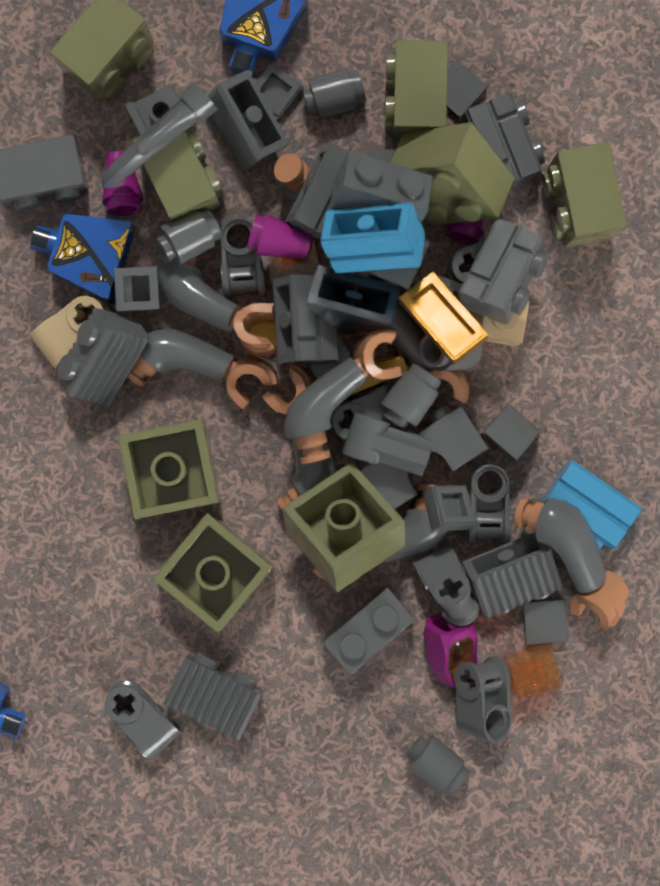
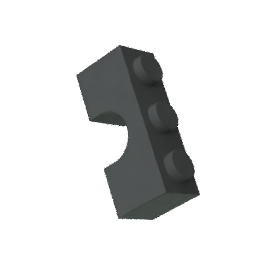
(454, 442)

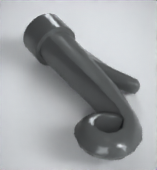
(179, 118)

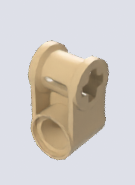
(60, 331)

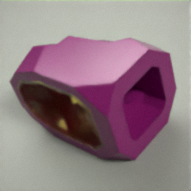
(449, 647)

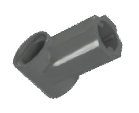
(379, 442)

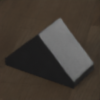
(352, 301)

